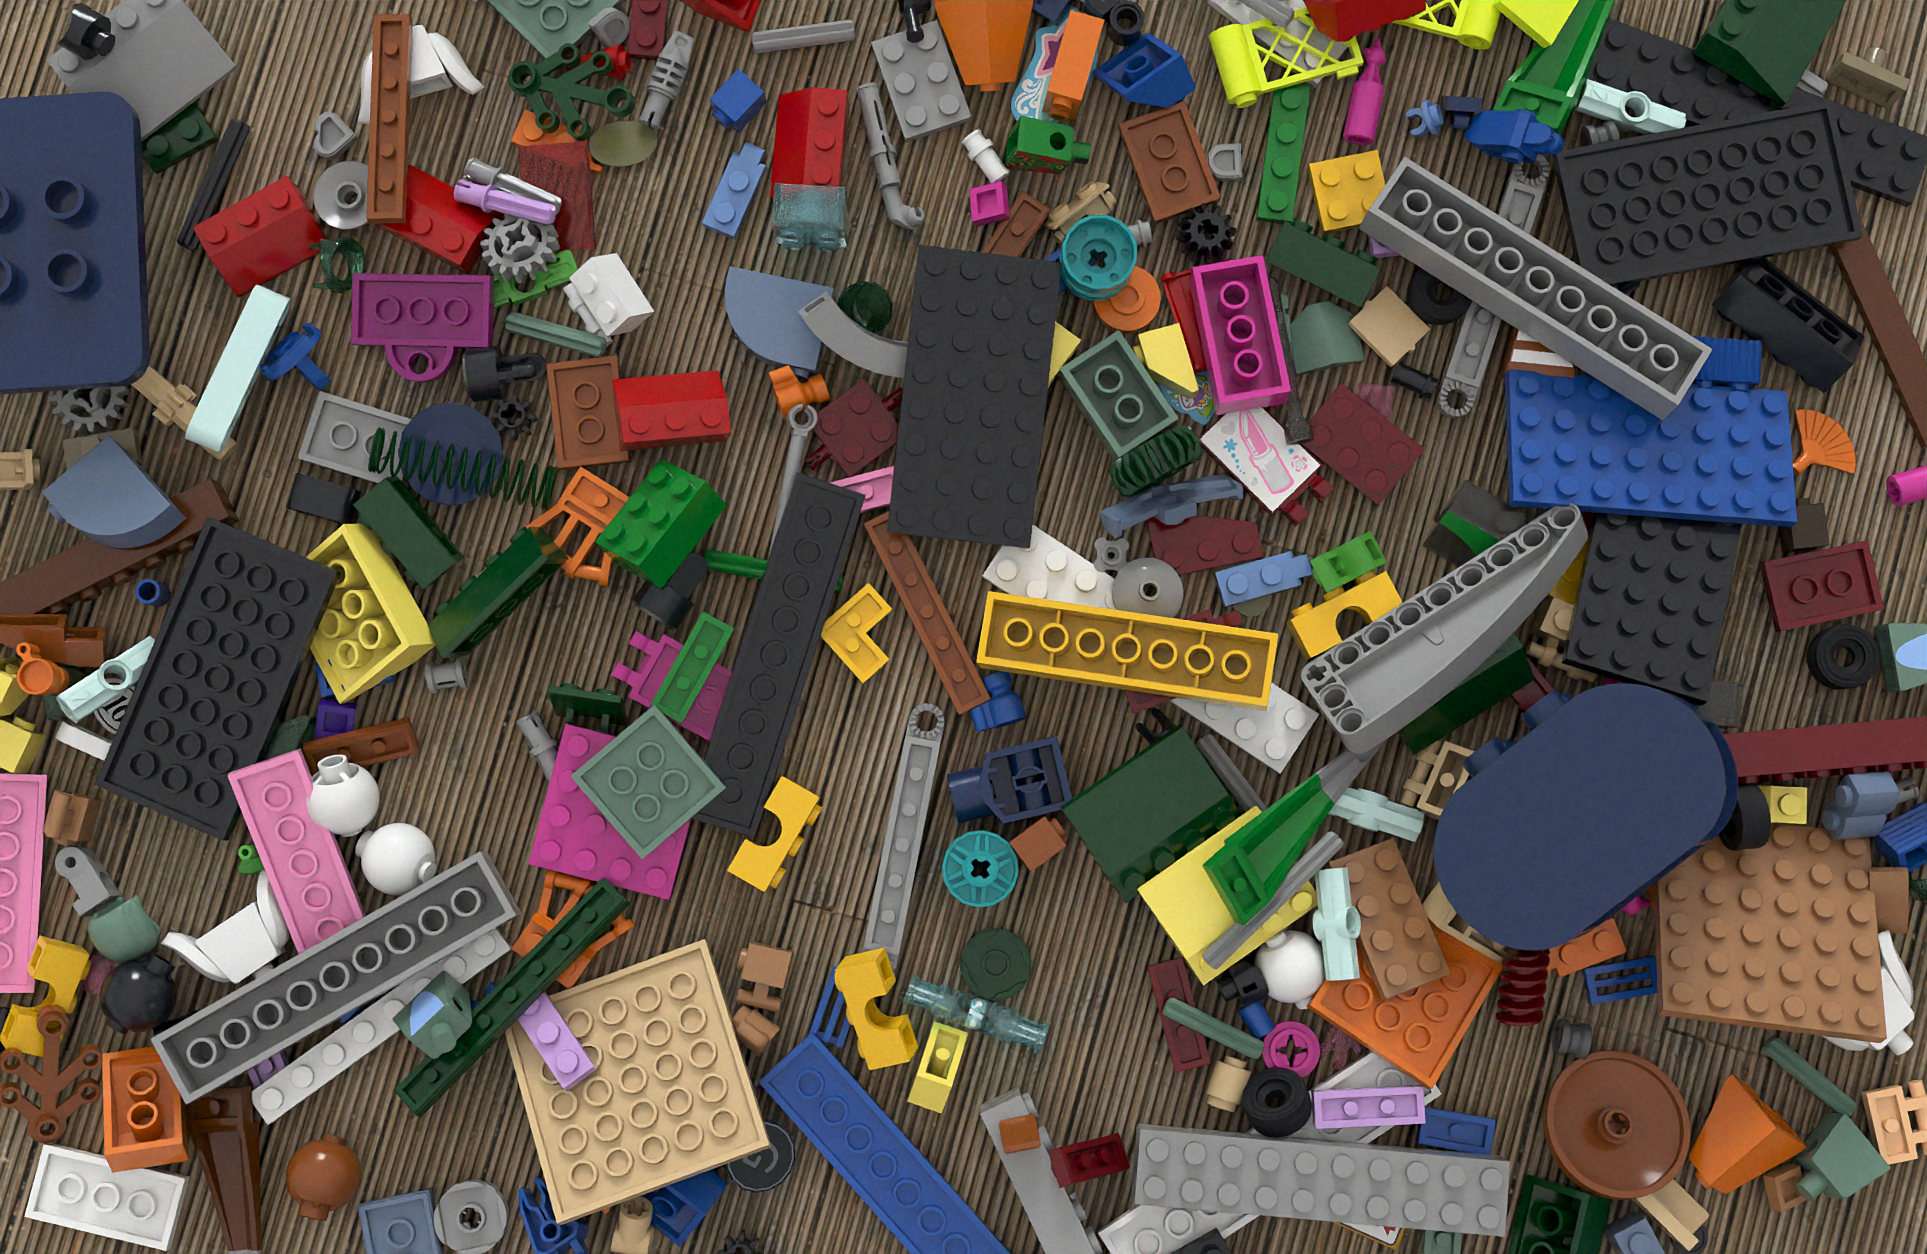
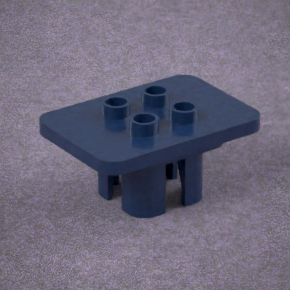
(71, 244)

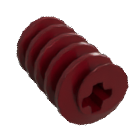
(1525, 987)

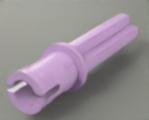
(492, 199)

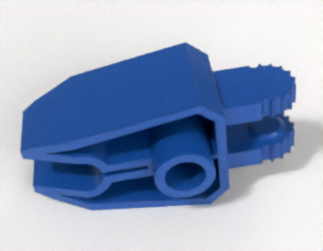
(1512, 135)
(541, 1225)

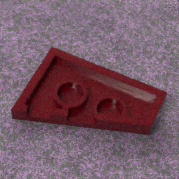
(1204, 543)

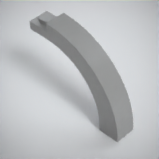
(853, 341)

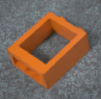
(1072, 66)

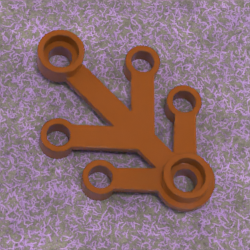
(50, 1081)

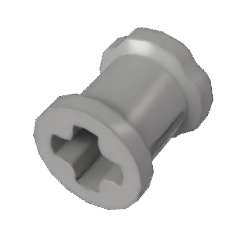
(446, 675)

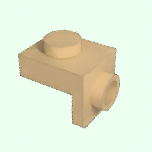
(18, 470)

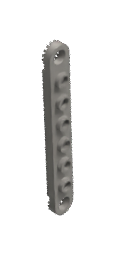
(1478, 324)
(904, 835)

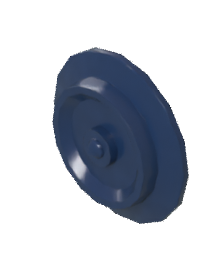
(449, 425)

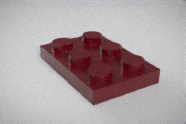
(1361, 444)
(1821, 586)

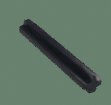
(214, 182)

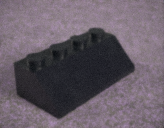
(1789, 323)

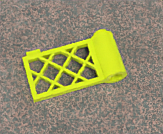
(1473, 25)
(1242, 68)

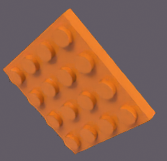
(1417, 1027)

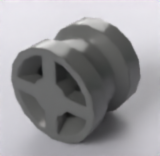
(1594, 135)
(1572, 1039)

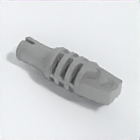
(667, 77)

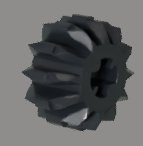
(1196, 241)

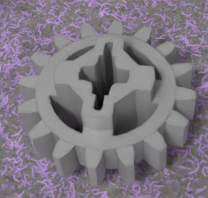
(519, 247)
(103, 407)

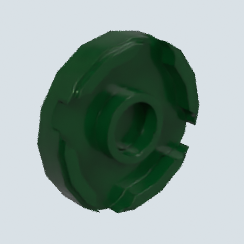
(995, 964)

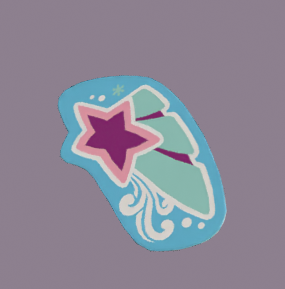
(1032, 89)

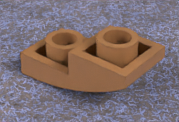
(1891, 897)

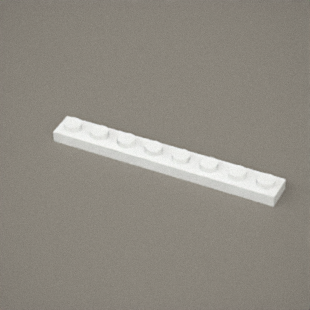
(366, 1030)

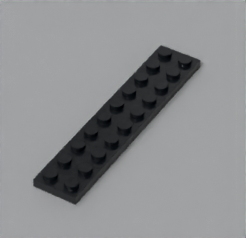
(1877, 153)
(778, 649)

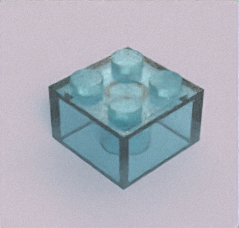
(810, 216)

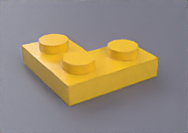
(848, 631)

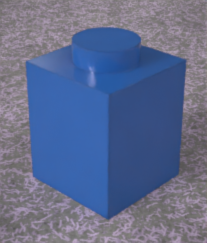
(737, 101)

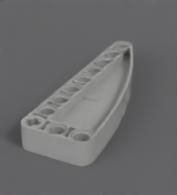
(1442, 634)

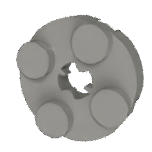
(486, 1200)

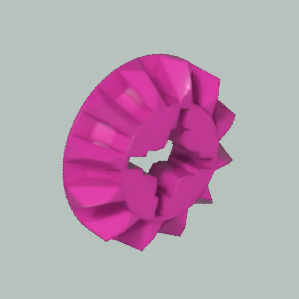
(1302, 1037)

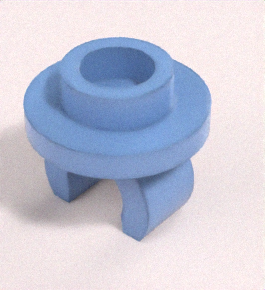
(1431, 118)

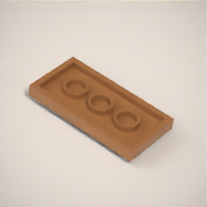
(1394, 926)

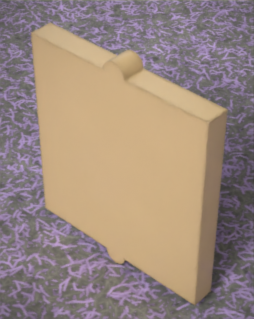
(1389, 326)

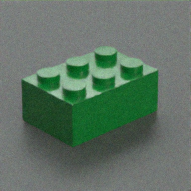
(661, 523)

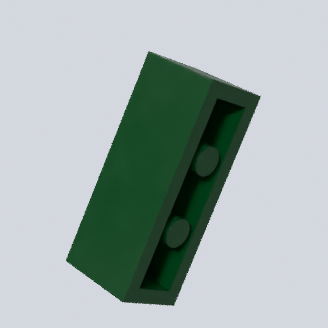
(1324, 262)
(407, 531)

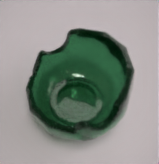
(867, 305)

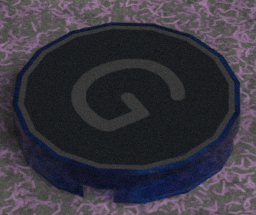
(768, 1167)

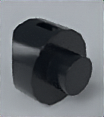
(88, 33)
(1244, 982)

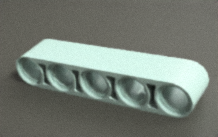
(238, 369)

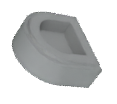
(610, 27)
(1225, 162)

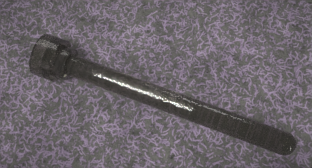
(1298, 429)

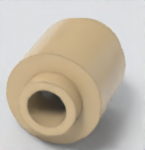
(1228, 1083)

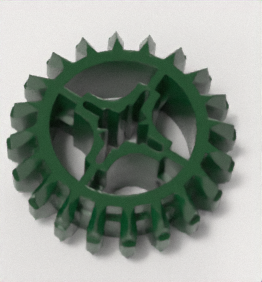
(1155, 461)

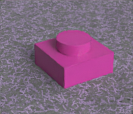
(989, 203)

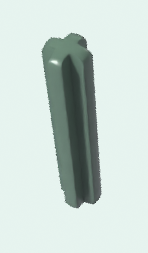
(555, 334)
(1213, 1028)
(1809, 1076)

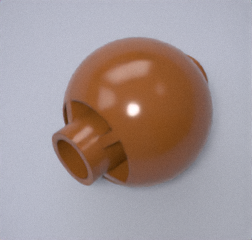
(323, 1176)

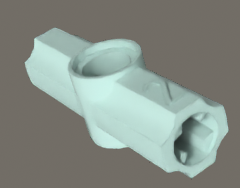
(1610, 105)
(95, 692)
(1376, 813)
(1336, 924)

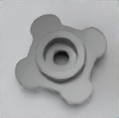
(1104, 547)

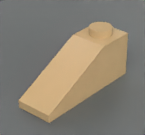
(1447, 919)

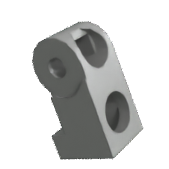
(87, 878)

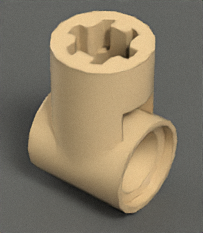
(633, 1228)

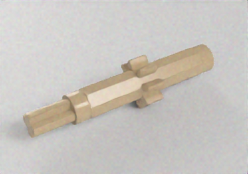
(174, 405)

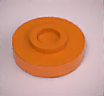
(1133, 307)

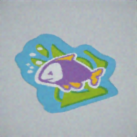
(1199, 408)

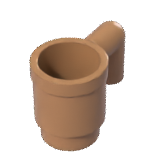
(754, 1029)

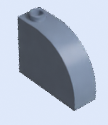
(767, 319)
(112, 499)

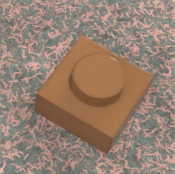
(1782, 1189)

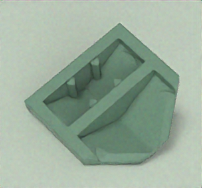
(1324, 339)

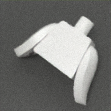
(430, 64)
(240, 944)
(1897, 997)

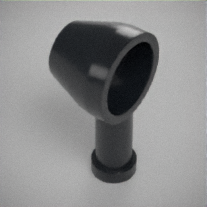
(910, 10)

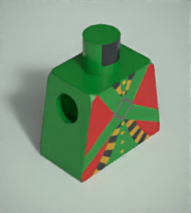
(1043, 146)

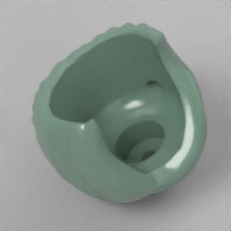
(123, 930)

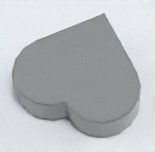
(333, 136)

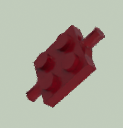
(855, 428)

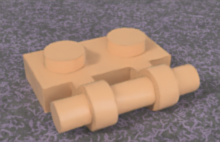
(1890, 1122)

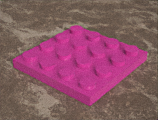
(580, 839)

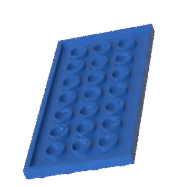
(1709, 460)

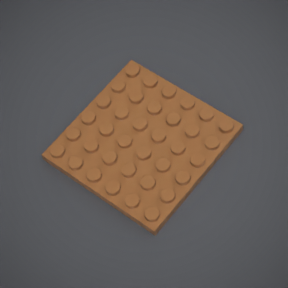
(1773, 936)

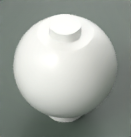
(342, 796)
(396, 858)
(1291, 967)

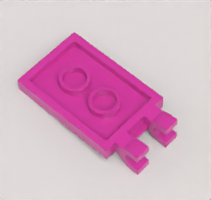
(653, 672)

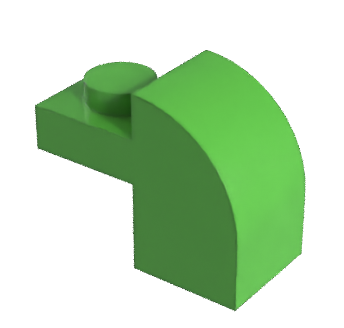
(1347, 562)

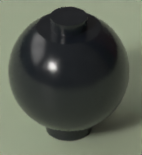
(139, 994)

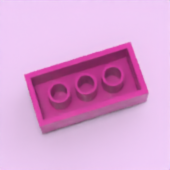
(1239, 335)

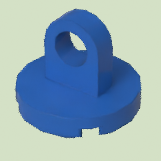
(293, 353)

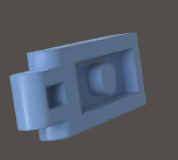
(736, 191)
(1261, 578)

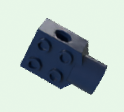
(1012, 783)

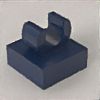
(1460, 109)

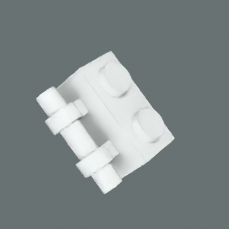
(607, 297)

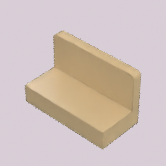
(1674, 1213)

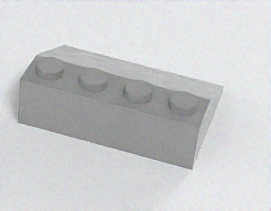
(157, 64)

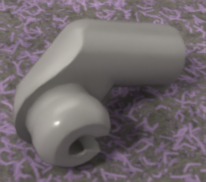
(901, 214)

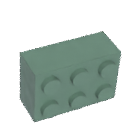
(1117, 396)

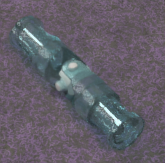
(1001, 1021)

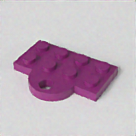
(422, 317)

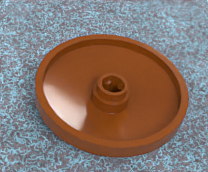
(1616, 1125)

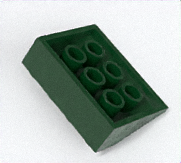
(1767, 41)
(1150, 812)

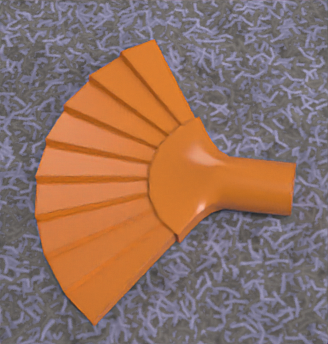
(1822, 443)

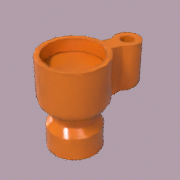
(791, 391)
(39, 675)

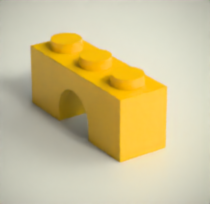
(1316, 627)
(763, 864)
(62, 968)
(881, 1038)

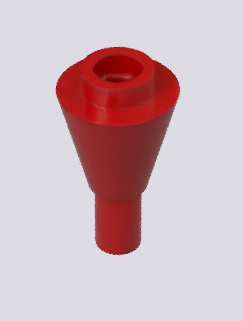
(620, 58)

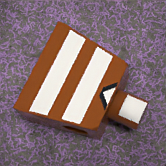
(1530, 355)

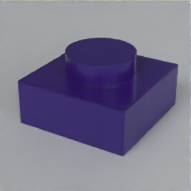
(334, 718)

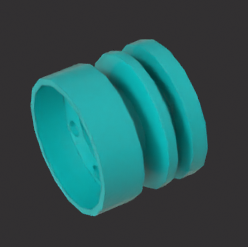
(1102, 239)
(979, 890)

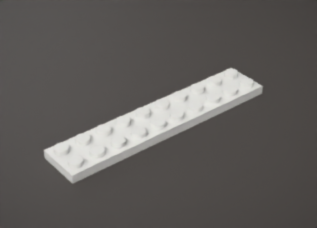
(1059, 574)
(1167, 1229)

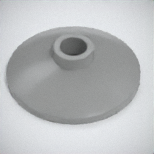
(336, 188)
(1129, 584)

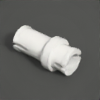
(985, 156)

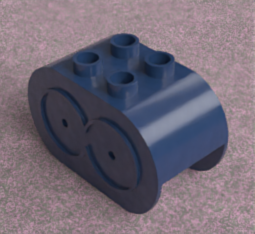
(1581, 812)

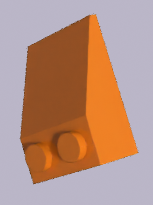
(141, 1111)

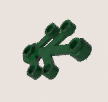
(568, 87)

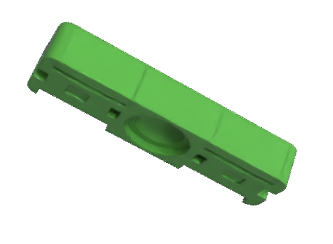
(557, 274)

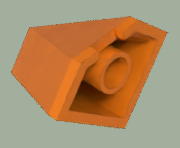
(985, 38)
(1741, 1139)

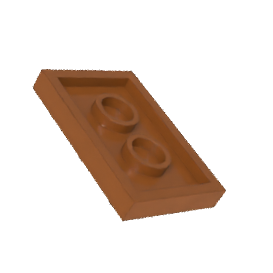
(1169, 162)
(585, 412)

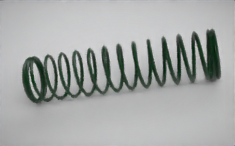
(377, 448)

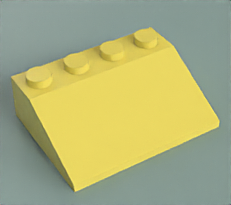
(371, 617)
(1195, 913)

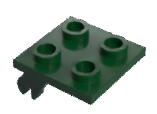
(571, 701)

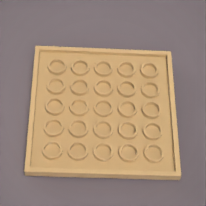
(664, 1092)

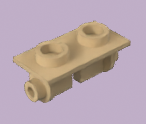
(1089, 202)

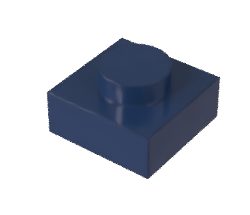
(1052, 10)

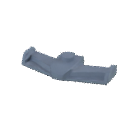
(1169, 502)

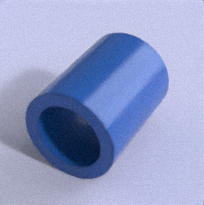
(143, 589)
(1256, 1019)

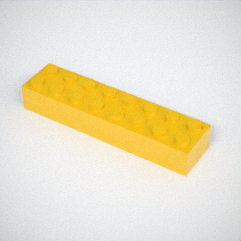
(1127, 650)

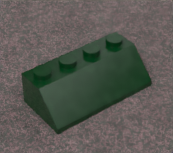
(496, 592)
(1490, 683)
(1558, 1219)

